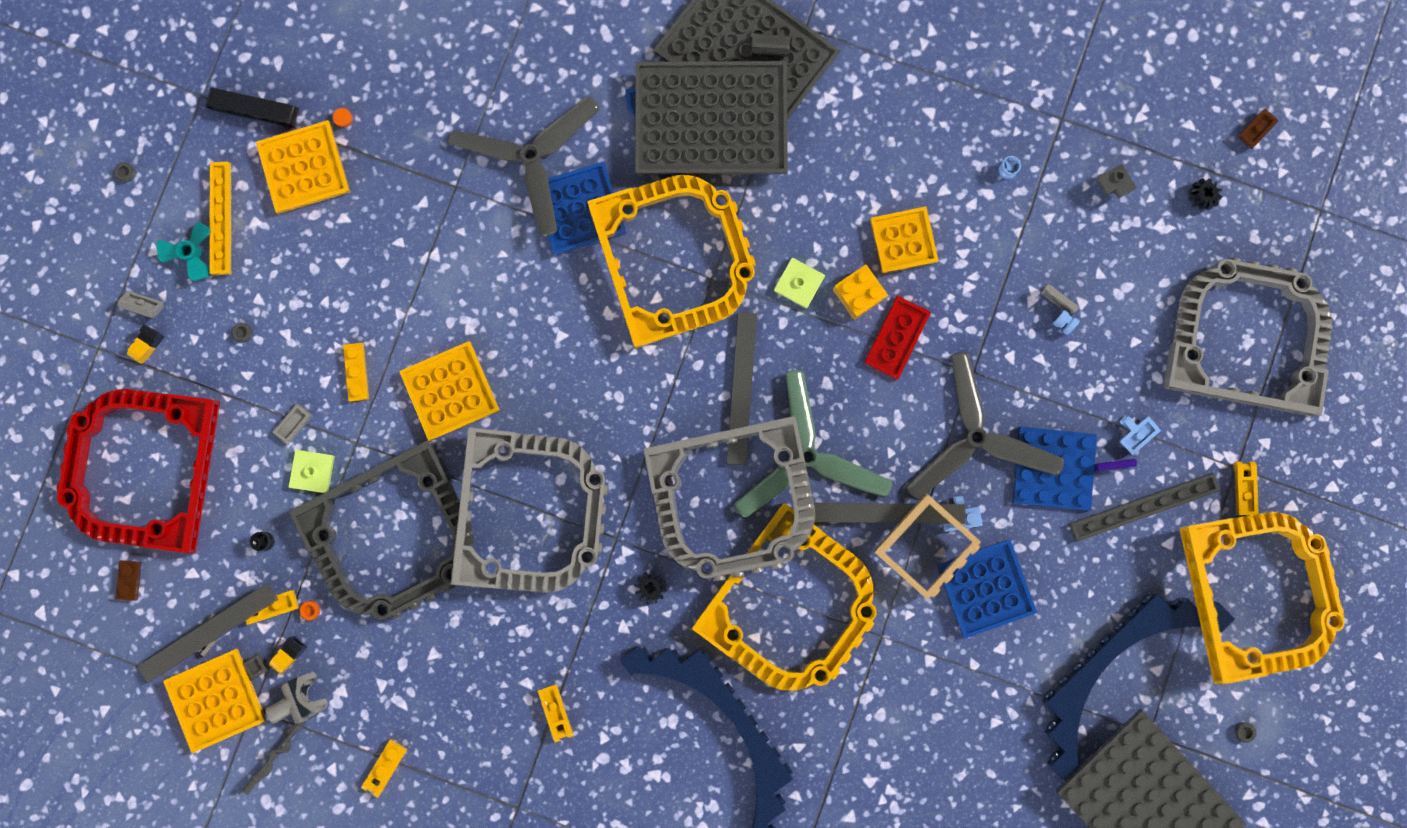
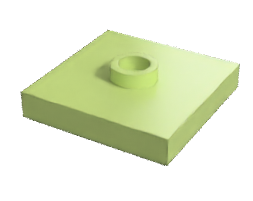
(799, 283)
(311, 471)

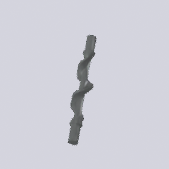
(284, 747)

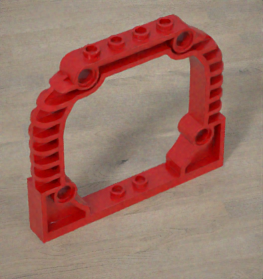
(180, 532)

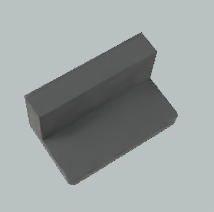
(770, 45)

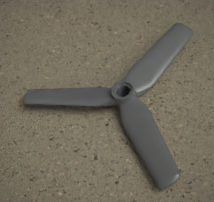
(544, 145)
(996, 445)

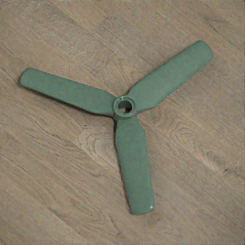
(825, 464)

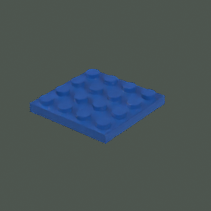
(571, 210)
(1073, 485)
(988, 590)

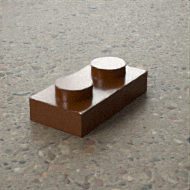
(1258, 128)
(128, 580)

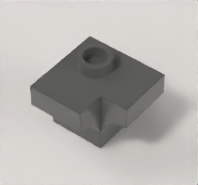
(1116, 182)

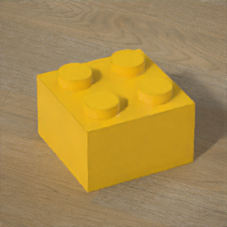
(860, 292)

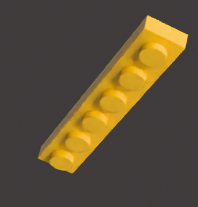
(220, 218)

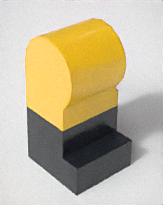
(144, 344)
(287, 654)

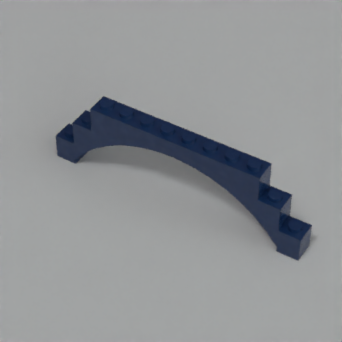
(701, 676)
(1070, 695)

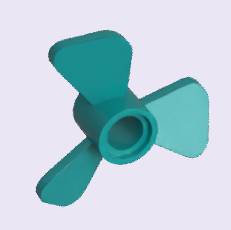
(196, 268)

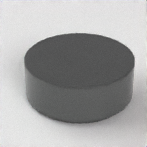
(124, 172)
(242, 332)
(1245, 732)

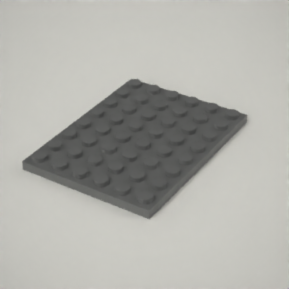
(724, 33)
(711, 118)
(1144, 783)

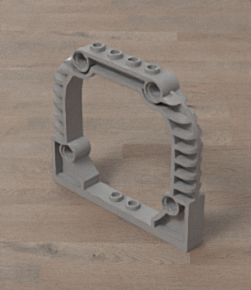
(1189, 377)
(482, 448)
(665, 461)

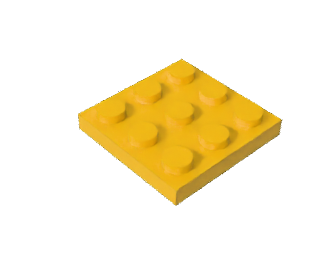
(904, 240)

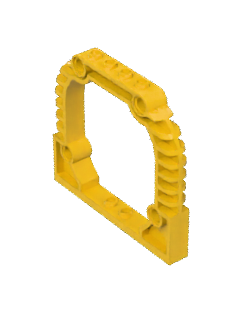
(608, 215)
(715, 622)
(1227, 661)

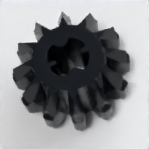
(1202, 187)
(645, 591)

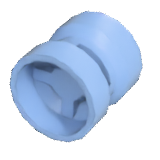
(1009, 163)
(1066, 322)

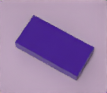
(1115, 465)

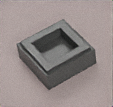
(255, 666)

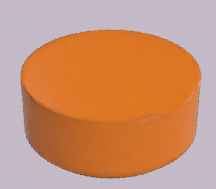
(342, 117)
(309, 610)

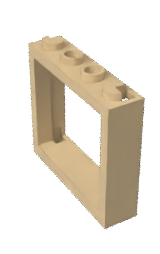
(906, 521)

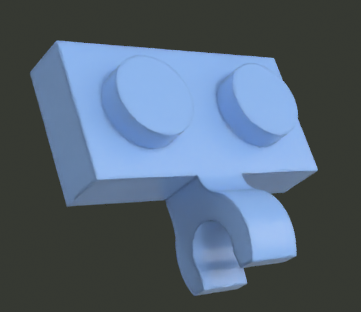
(1138, 434)
(972, 516)

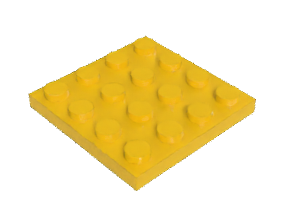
(302, 167)
(449, 391)
(214, 700)

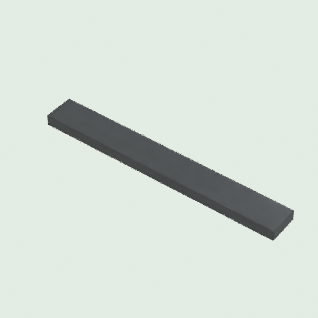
(742, 384)
(1144, 507)
(883, 513)
(208, 632)

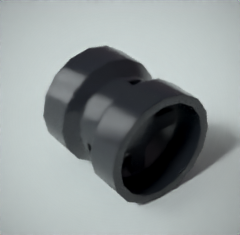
(258, 541)

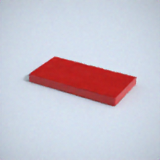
(897, 337)

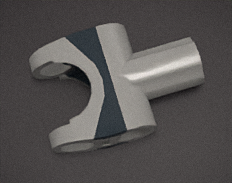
(296, 701)

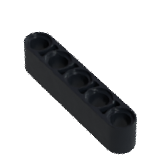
(252, 107)

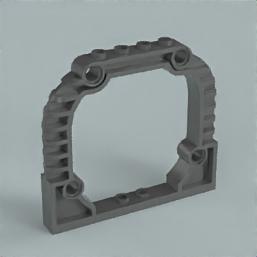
(316, 517)

